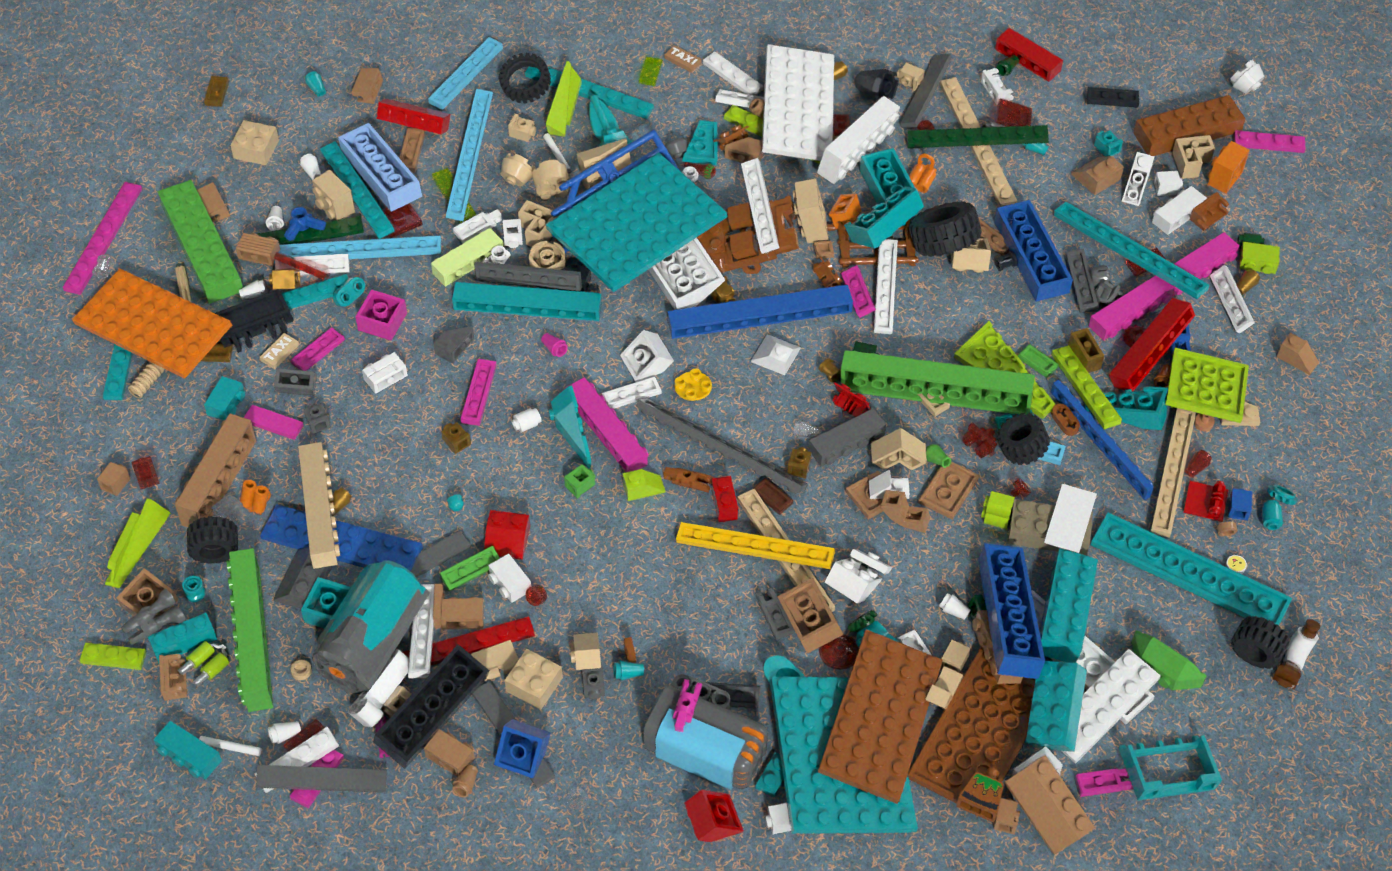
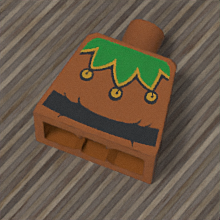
(982, 795)

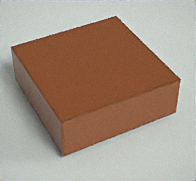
(629, 650)

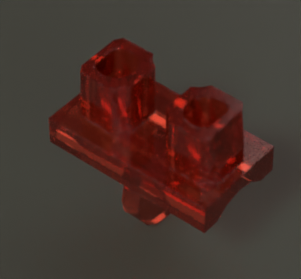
(983, 438)

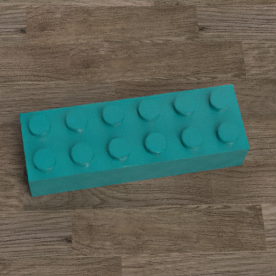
(1067, 605)

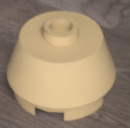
(516, 170)

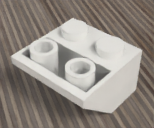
(853, 579)

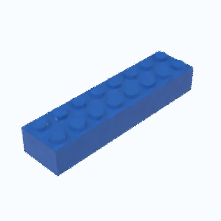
(1011, 611)

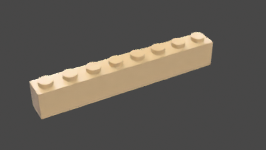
(318, 505)

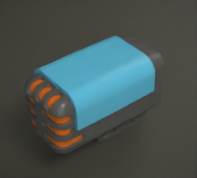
(715, 743)

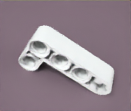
(368, 704)

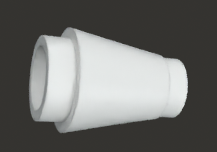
(310, 165)
(275, 219)
(253, 290)
(954, 606)
(282, 731)

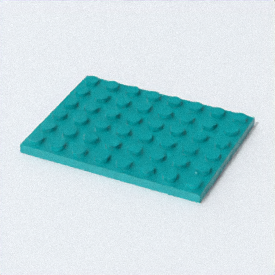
(636, 221)
(816, 802)

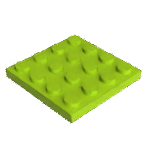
(1207, 385)

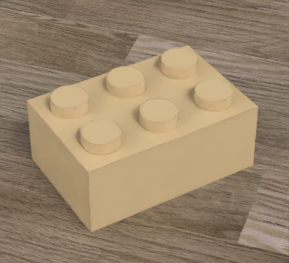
(810, 210)

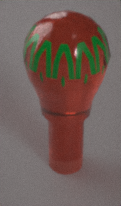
(707, 170)

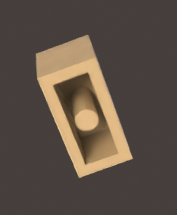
(585, 651)

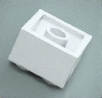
(646, 356)

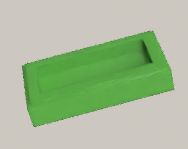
(1038, 361)

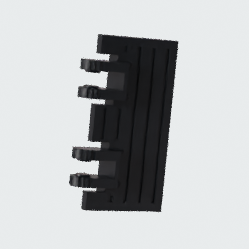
(252, 317)

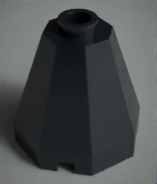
(877, 83)

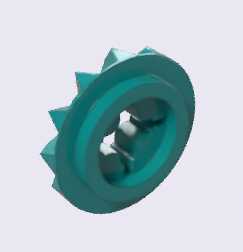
(1282, 494)

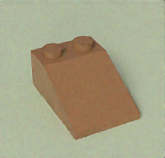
(810, 615)

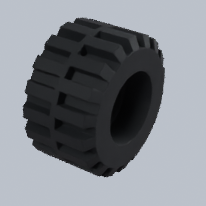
(1018, 428)
(212, 539)
(1260, 642)

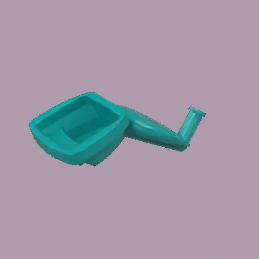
(604, 123)

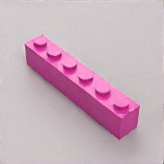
(608, 427)

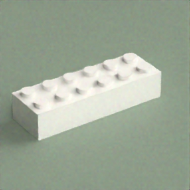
(858, 140)

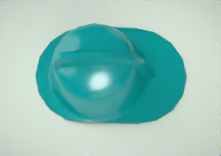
(780, 667)

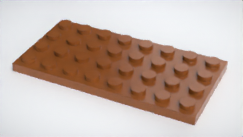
(880, 716)
(976, 732)

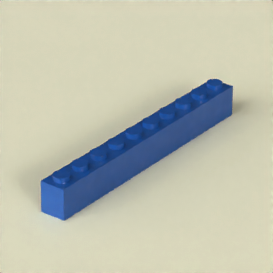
(759, 311)

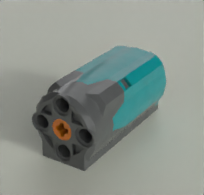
(368, 626)

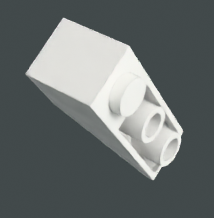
(1138, 178)

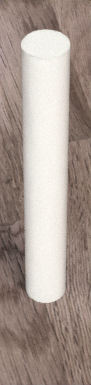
(555, 150)
(231, 746)

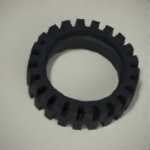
(520, 62)

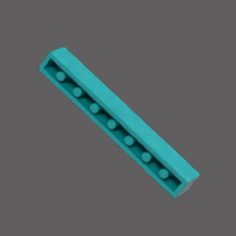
(527, 301)

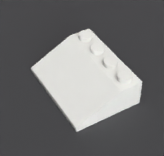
(687, 275)

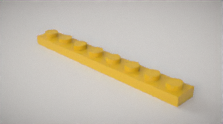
(755, 545)

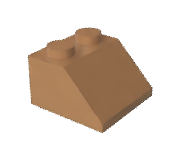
(1099, 173)

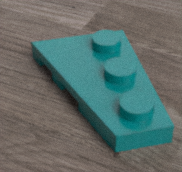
(702, 147)

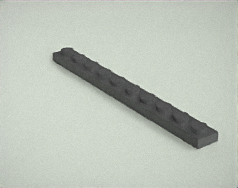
(728, 449)

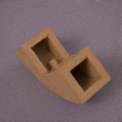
(897, 509)

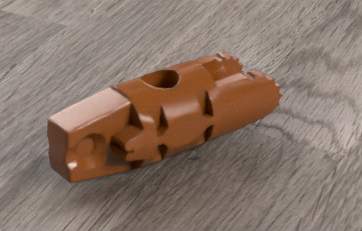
(688, 478)

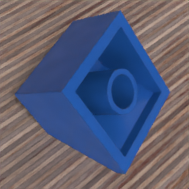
(521, 748)

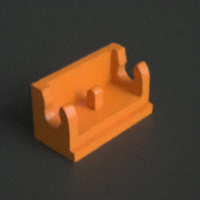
(845, 210)

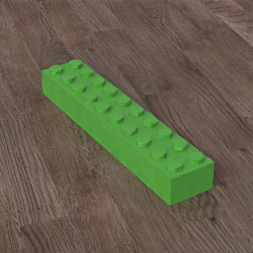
(956, 383)

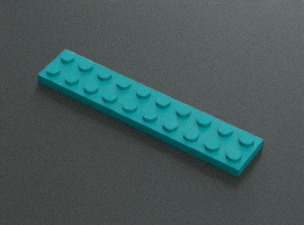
(1189, 570)

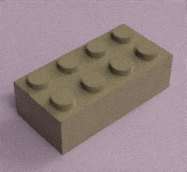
(1030, 526)

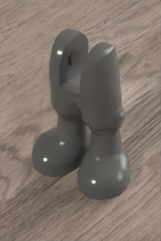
(151, 625)

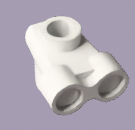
(498, 256)

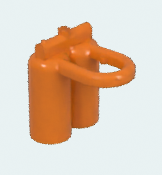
(923, 175)
(254, 496)

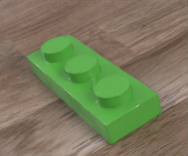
(469, 569)

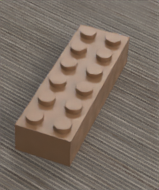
(216, 470)

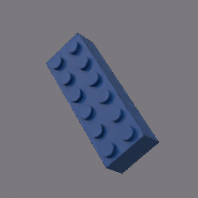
(1034, 250)

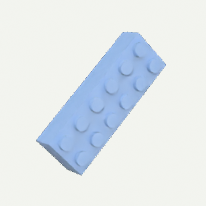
(380, 167)

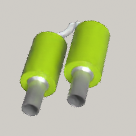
(200, 655)

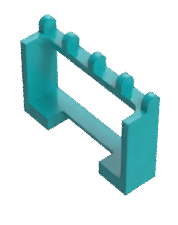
(1155, 789)

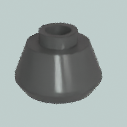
(677, 147)

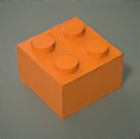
(1227, 166)

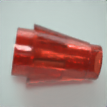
(1198, 463)

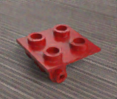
(846, 399)
(1206, 500)

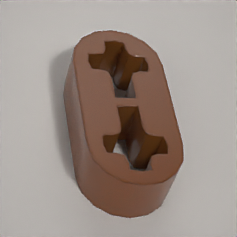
(1065, 419)

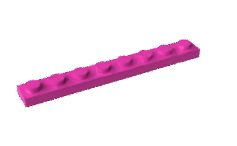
(102, 238)

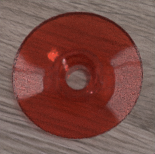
(837, 658)

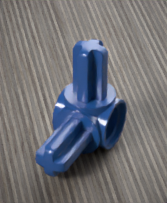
(301, 221)

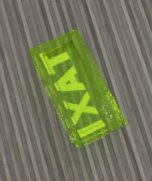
(650, 71)

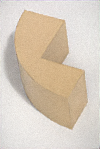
(945, 687)

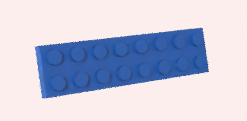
(356, 544)

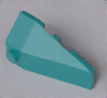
(1140, 408)
(567, 421)

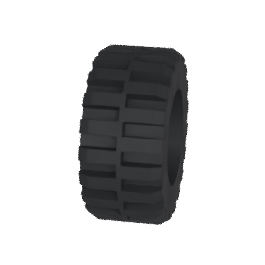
(945, 228)

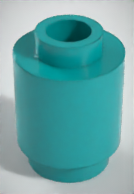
(1272, 515)

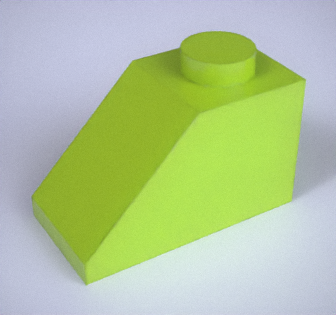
(642, 484)

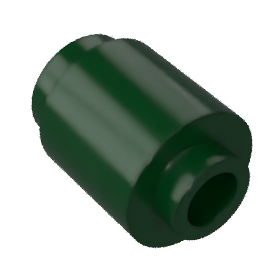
(1251, 238)

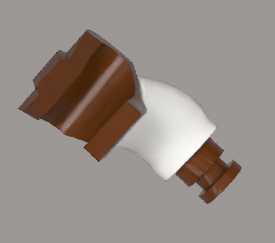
(1299, 647)

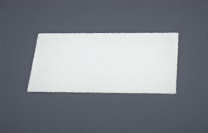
(1070, 518)

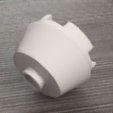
(1248, 77)

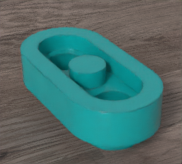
(350, 290)

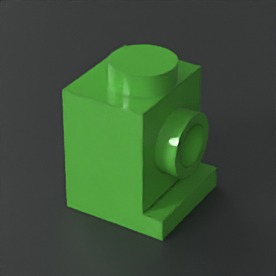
(579, 480)

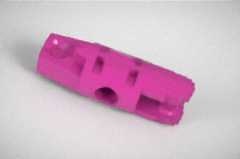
(686, 705)

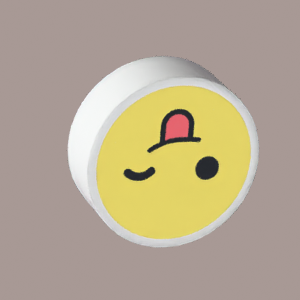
(1236, 563)

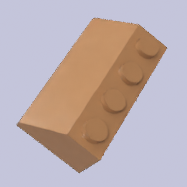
(1049, 804)

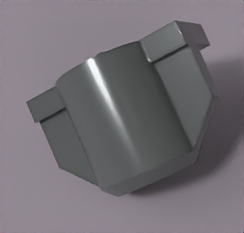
(1107, 294)

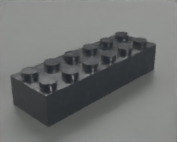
(431, 706)

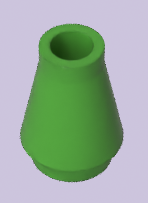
(937, 456)

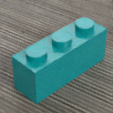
(183, 636)
(187, 750)

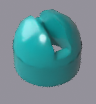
(455, 502)

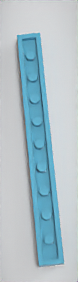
(469, 155)
(368, 248)

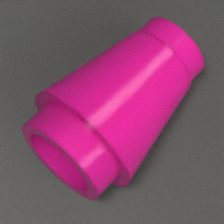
(554, 345)

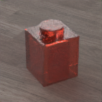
(145, 472)

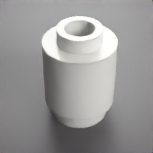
(526, 420)

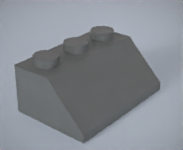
(299, 580)

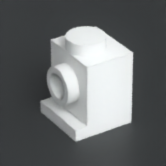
(512, 237)

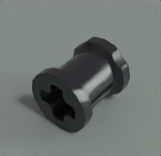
(1005, 261)

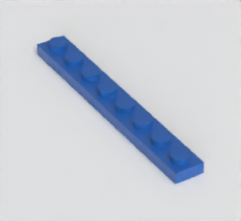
(1103, 441)

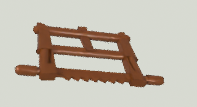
(845, 245)

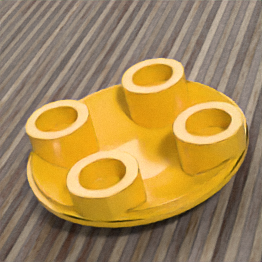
(693, 385)

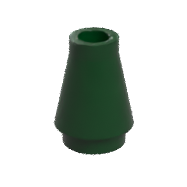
(1007, 65)

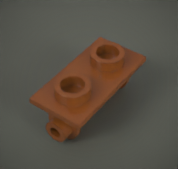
(737, 133)
(823, 270)

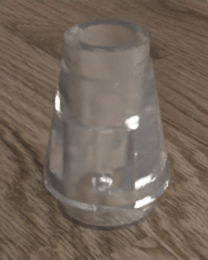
(805, 430)

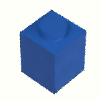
(1240, 504)

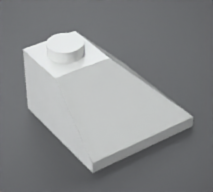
(775, 354)

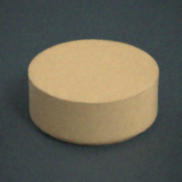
(301, 669)

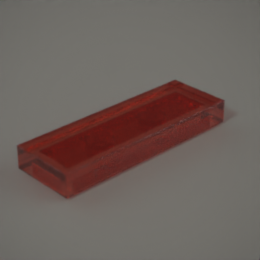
(302, 265)

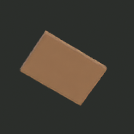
(949, 489)

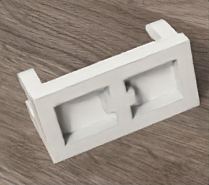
(995, 86)

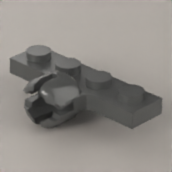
(1085, 279)

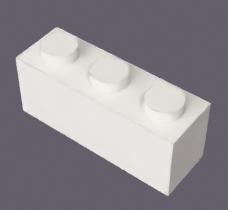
(1177, 210)

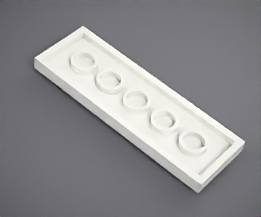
(1110, 699)

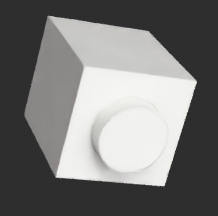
(1168, 183)
(778, 818)

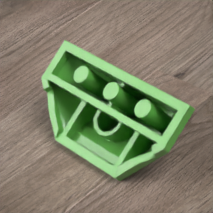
(1174, 669)

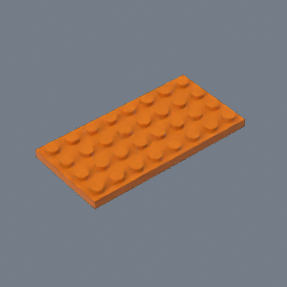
(152, 323)

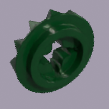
(862, 621)

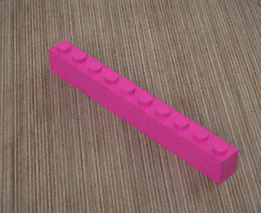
(1157, 291)

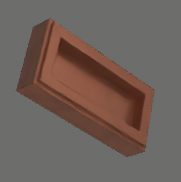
(773, 496)

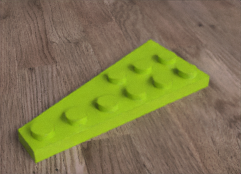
(989, 351)

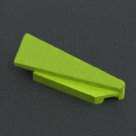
(564, 102)
(134, 541)

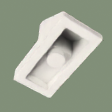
(884, 482)

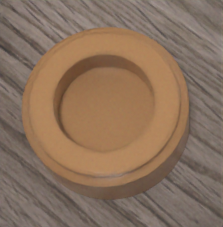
(1227, 529)

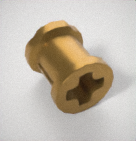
(830, 370)

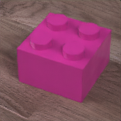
(381, 315)

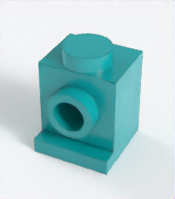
(1108, 143)

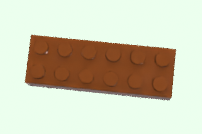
(1212, 117)

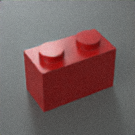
(724, 499)

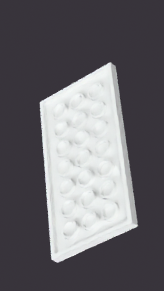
(798, 102)

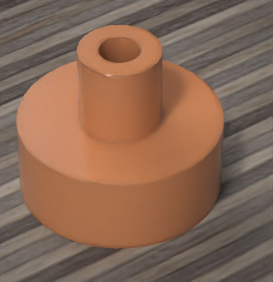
(1204, 422)

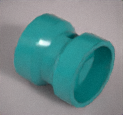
(196, 593)

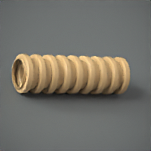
(145, 379)

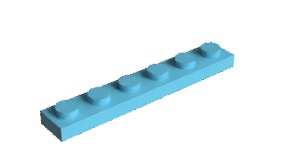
(465, 73)

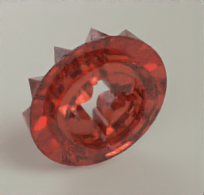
(1131, 332)

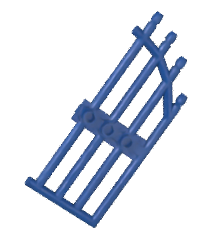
(609, 172)

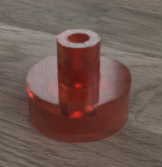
(1020, 488)
(536, 595)

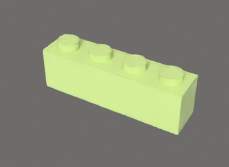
(462, 259)

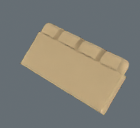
(497, 657)

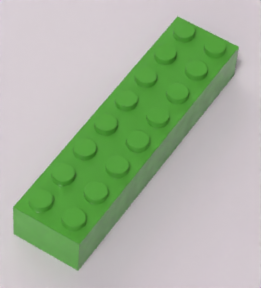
(200, 241)
(249, 630)

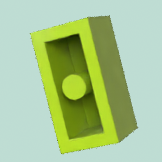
(1259, 257)

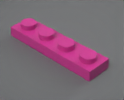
(1270, 141)
(478, 392)

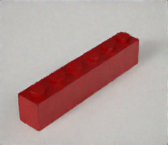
(1152, 345)

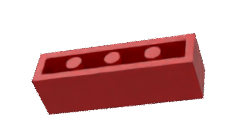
(1030, 54)
(413, 116)

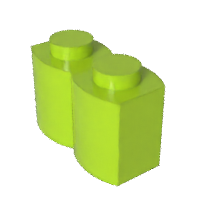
(997, 509)

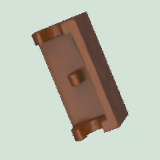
(1209, 211)

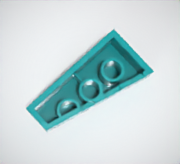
(885, 218)

